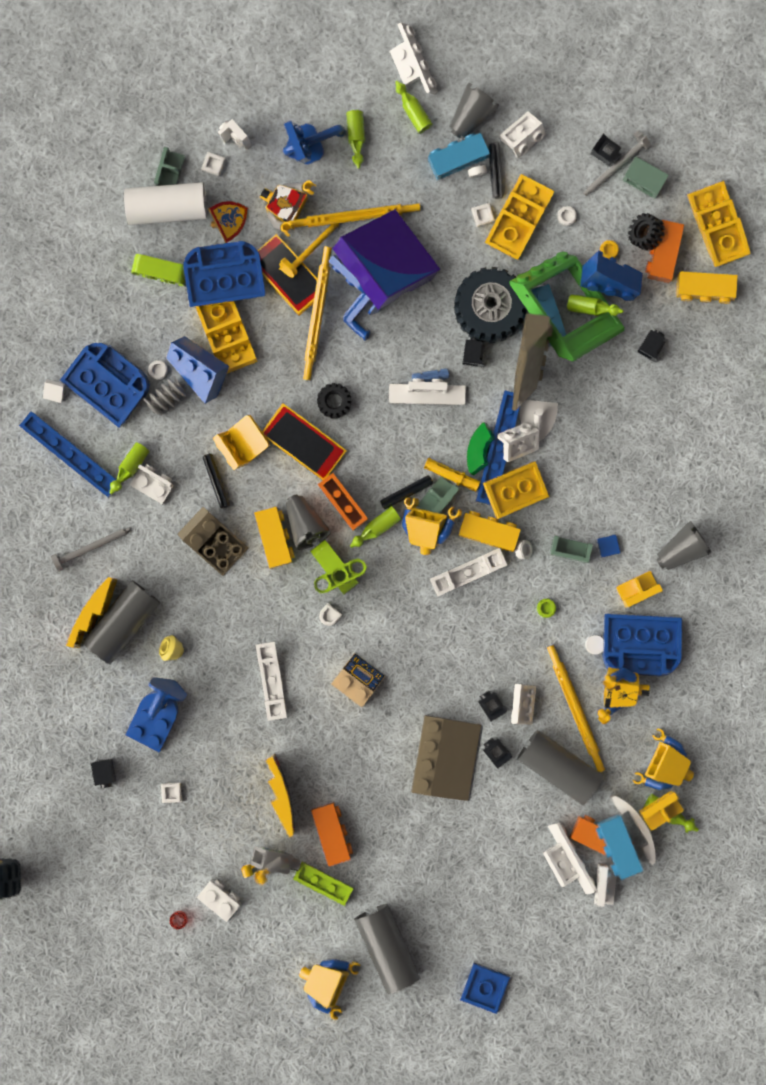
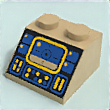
(358, 680)

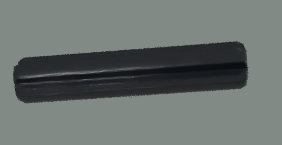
(495, 170)
(216, 481)
(406, 492)

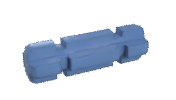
(435, 374)

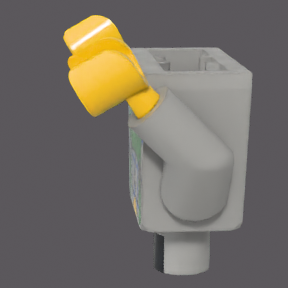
(269, 862)

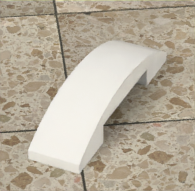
(468, 572)
(271, 681)
(648, 847)

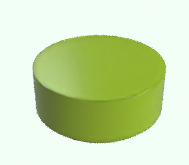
(546, 608)

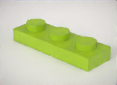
(323, 883)

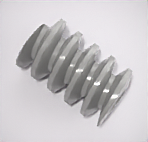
(166, 397)

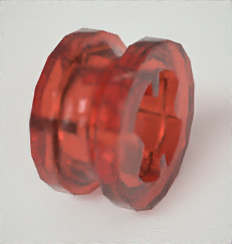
(182, 915)

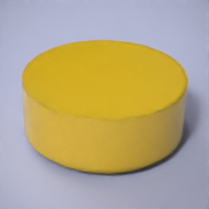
(609, 249)

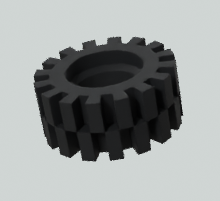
(652, 236)
(334, 389)

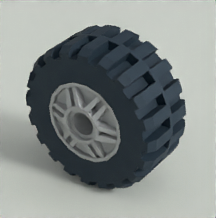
(478, 318)

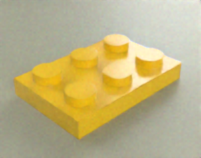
(515, 489)

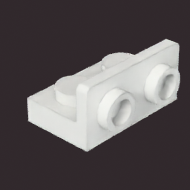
(232, 130)
(523, 134)
(519, 441)
(152, 484)
(523, 704)
(605, 885)
(219, 899)

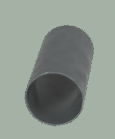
(120, 622)
(560, 767)
(387, 949)

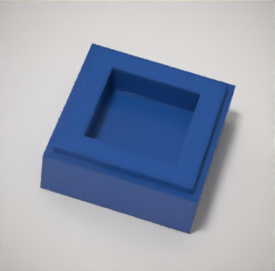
(608, 546)

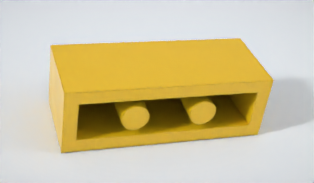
(706, 287)
(489, 531)
(274, 537)

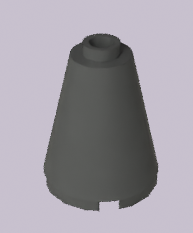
(471, 111)
(305, 523)
(683, 548)

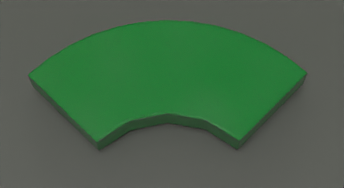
(478, 448)

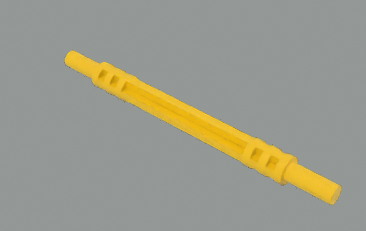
(355, 215)
(317, 313)
(576, 708)

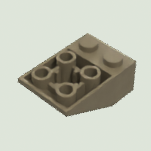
(212, 541)

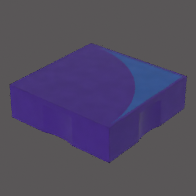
(386, 258)

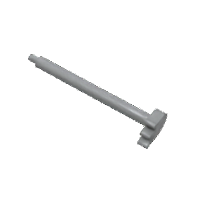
(643, 143)
(59, 561)

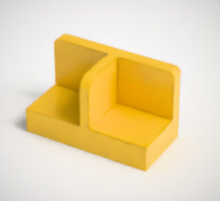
(638, 589)
(661, 810)

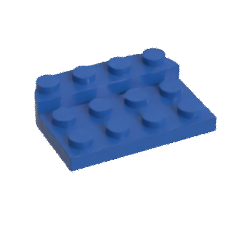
(223, 273)
(107, 381)
(642, 643)

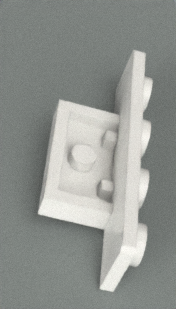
(410, 60)
(427, 393)
(565, 861)

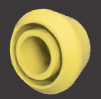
(171, 648)

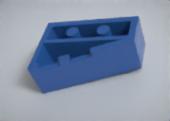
(611, 278)
(198, 368)

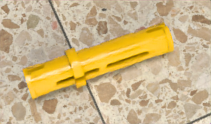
(459, 478)

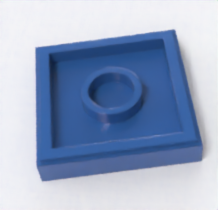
(485, 988)

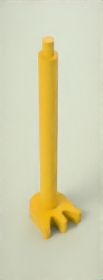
(290, 268)

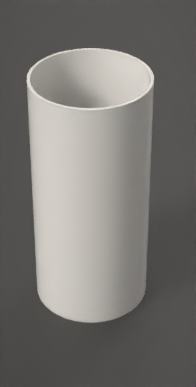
(165, 203)

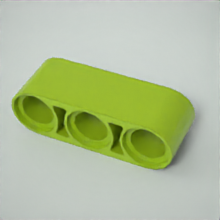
(158, 269)
(329, 560)
(330, 576)

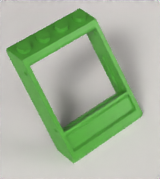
(581, 339)

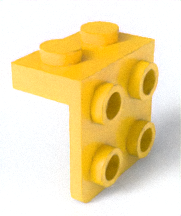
(242, 442)

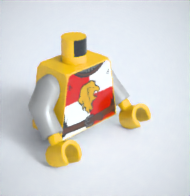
(286, 203)

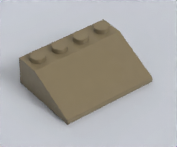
(531, 357)
(445, 758)

